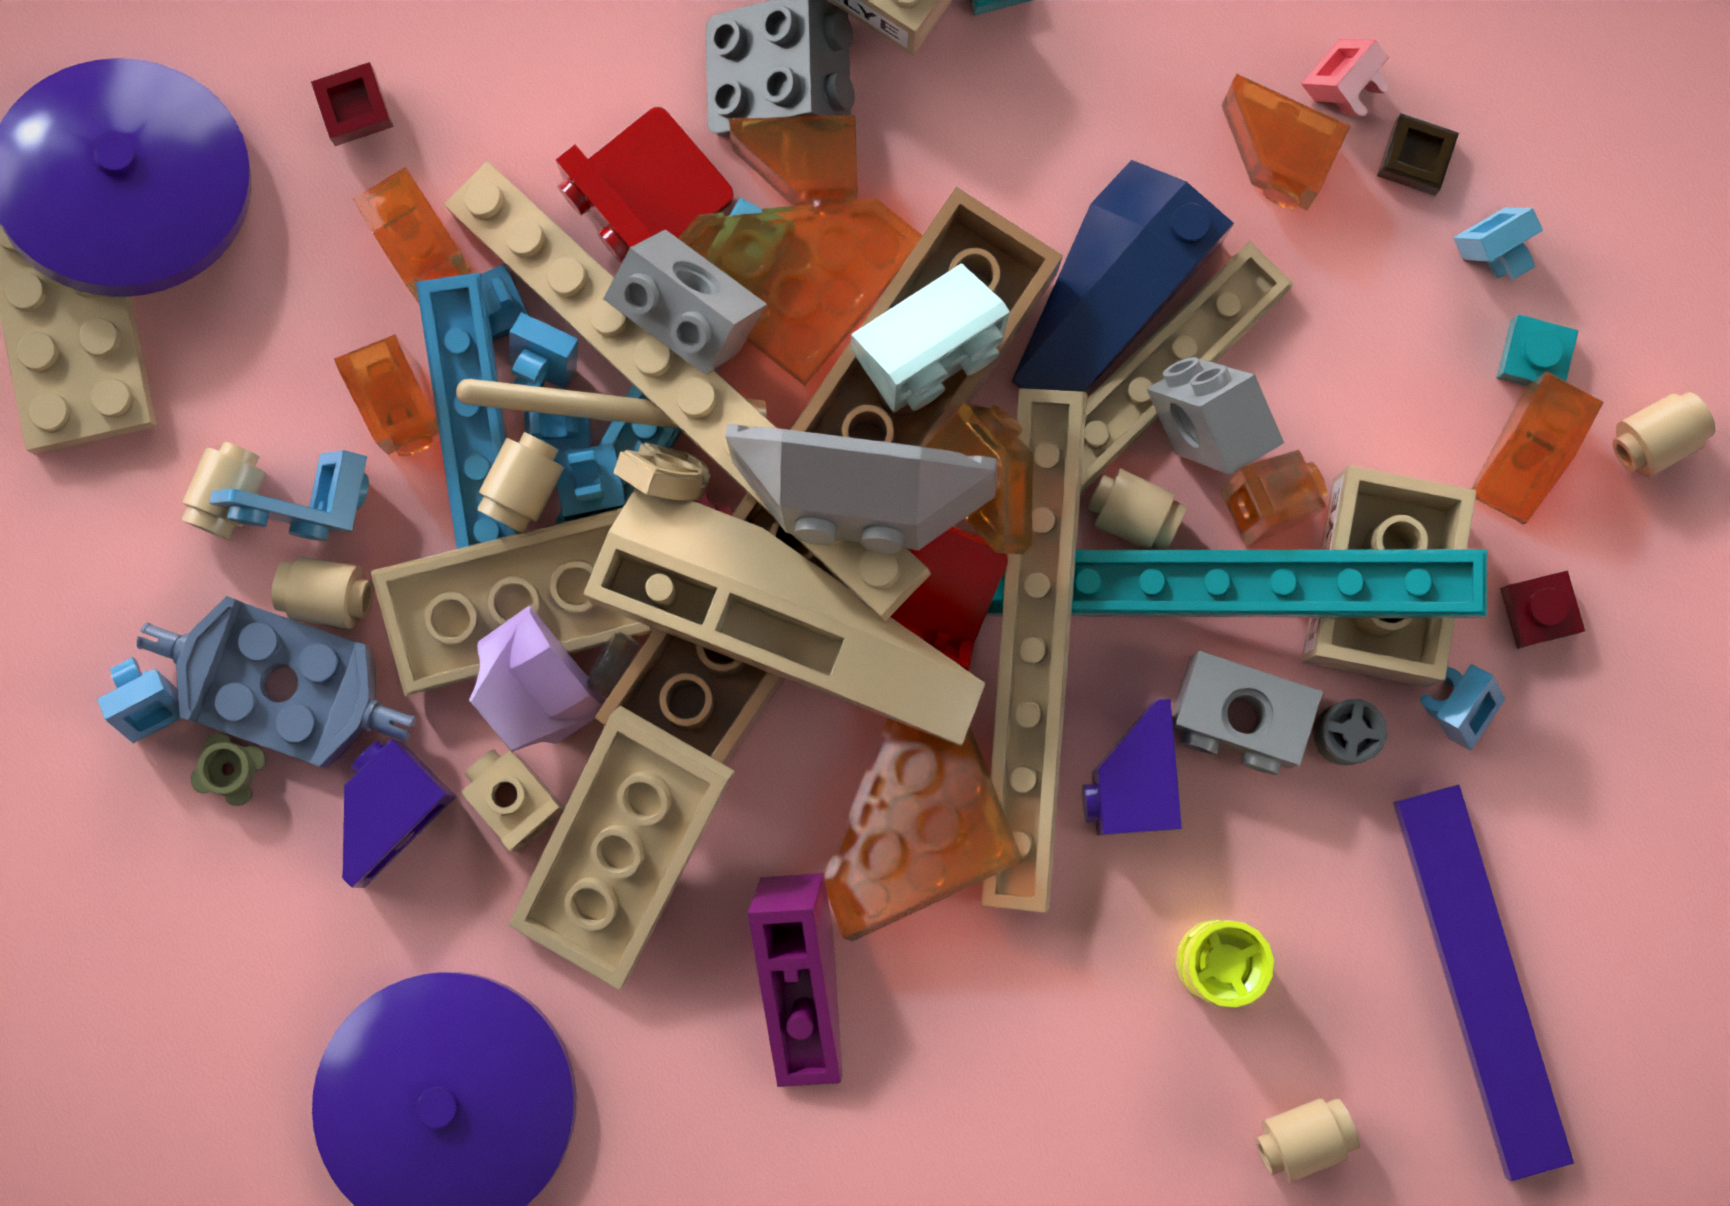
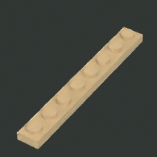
(1037, 648)

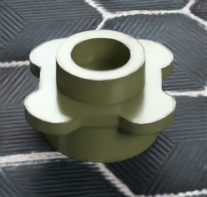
(210, 775)

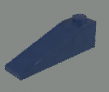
(1122, 269)

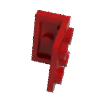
(643, 182)
(957, 594)

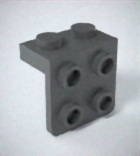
(778, 62)

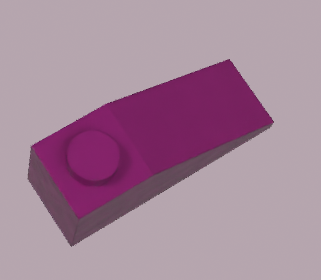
(797, 977)

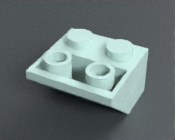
(931, 337)

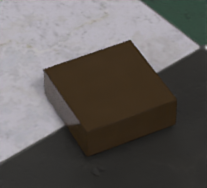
(1418, 154)

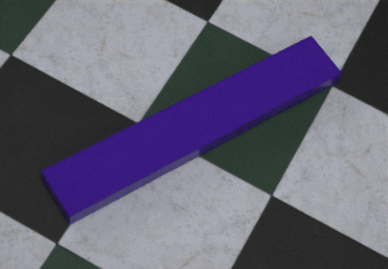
(1483, 983)

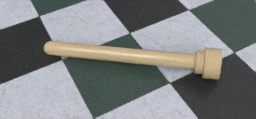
(568, 402)

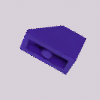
(1137, 779)
(386, 808)

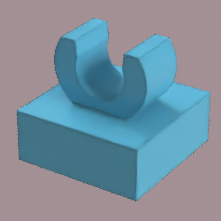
(1501, 241)

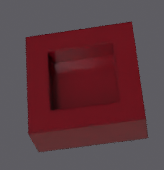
(352, 104)
(1542, 609)

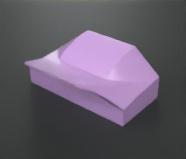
(531, 684)

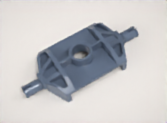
(225, 674)

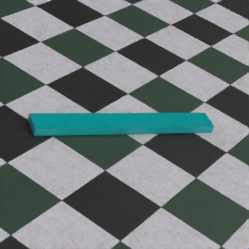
(1277, 583)

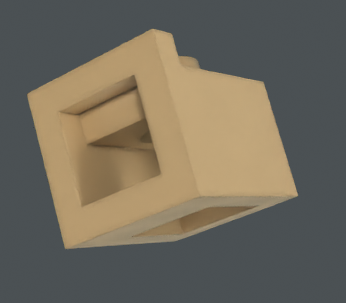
(535, 803)

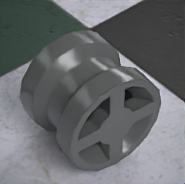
(1363, 732)

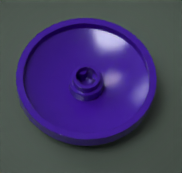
(121, 177)
(444, 1096)

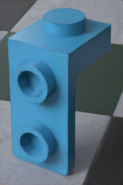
(336, 495)

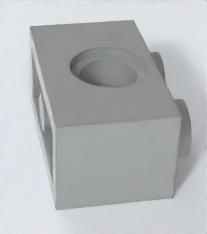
(684, 301)
(1214, 414)
(1282, 709)

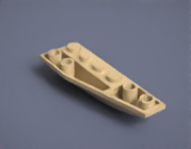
(775, 610)

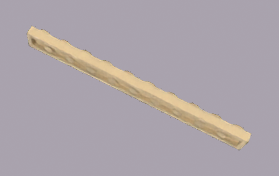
(693, 401)

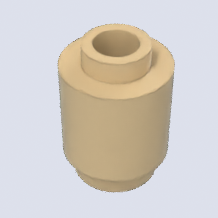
(1663, 433)
(219, 470)
(520, 482)
(1136, 510)
(322, 592)
(1307, 1139)

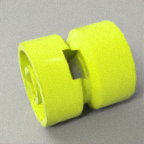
(1225, 963)

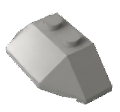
(860, 487)

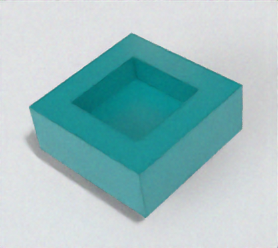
(1534, 349)

